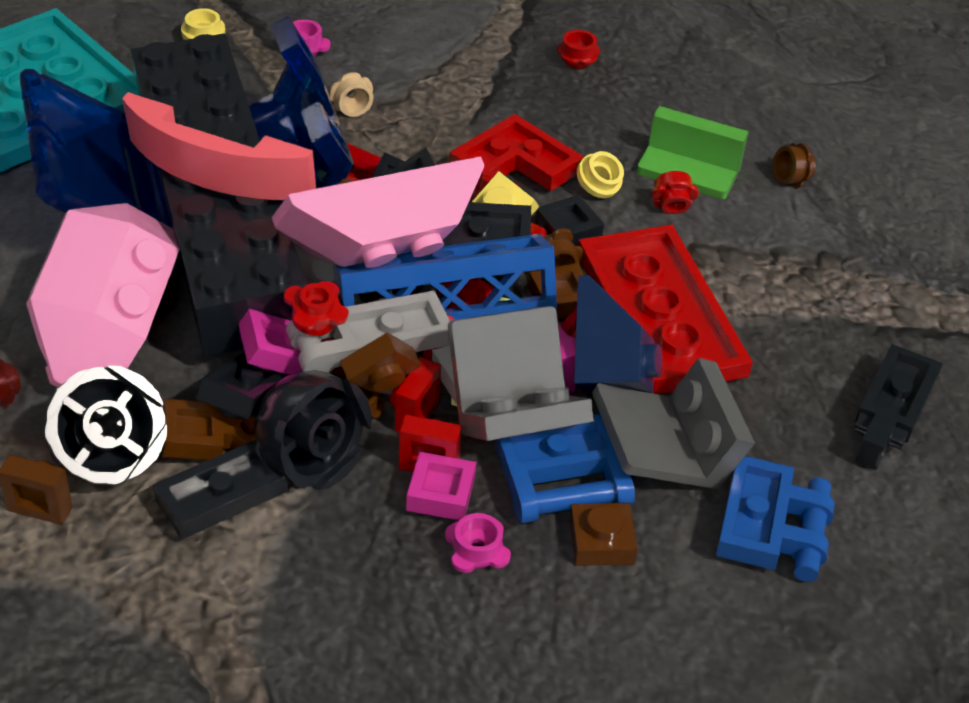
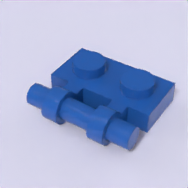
(757, 513)

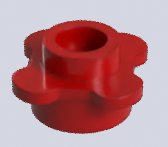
(316, 307)

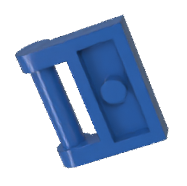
(558, 456)

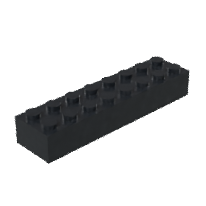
(225, 241)

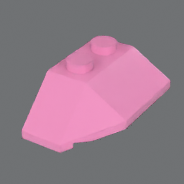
(380, 215)
(100, 288)

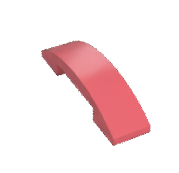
(218, 164)

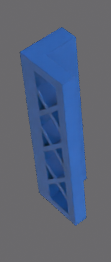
(460, 264)

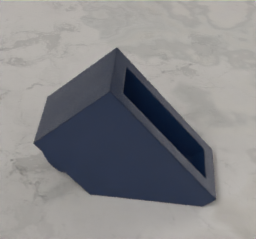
(611, 344)

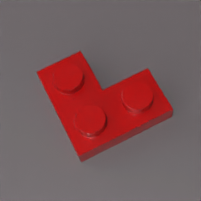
(521, 147)

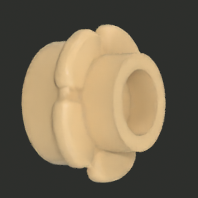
(357, 102)

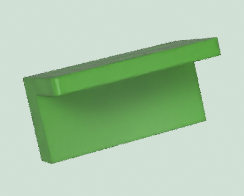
(697, 146)

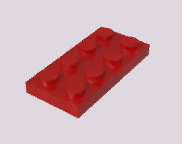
(668, 296)

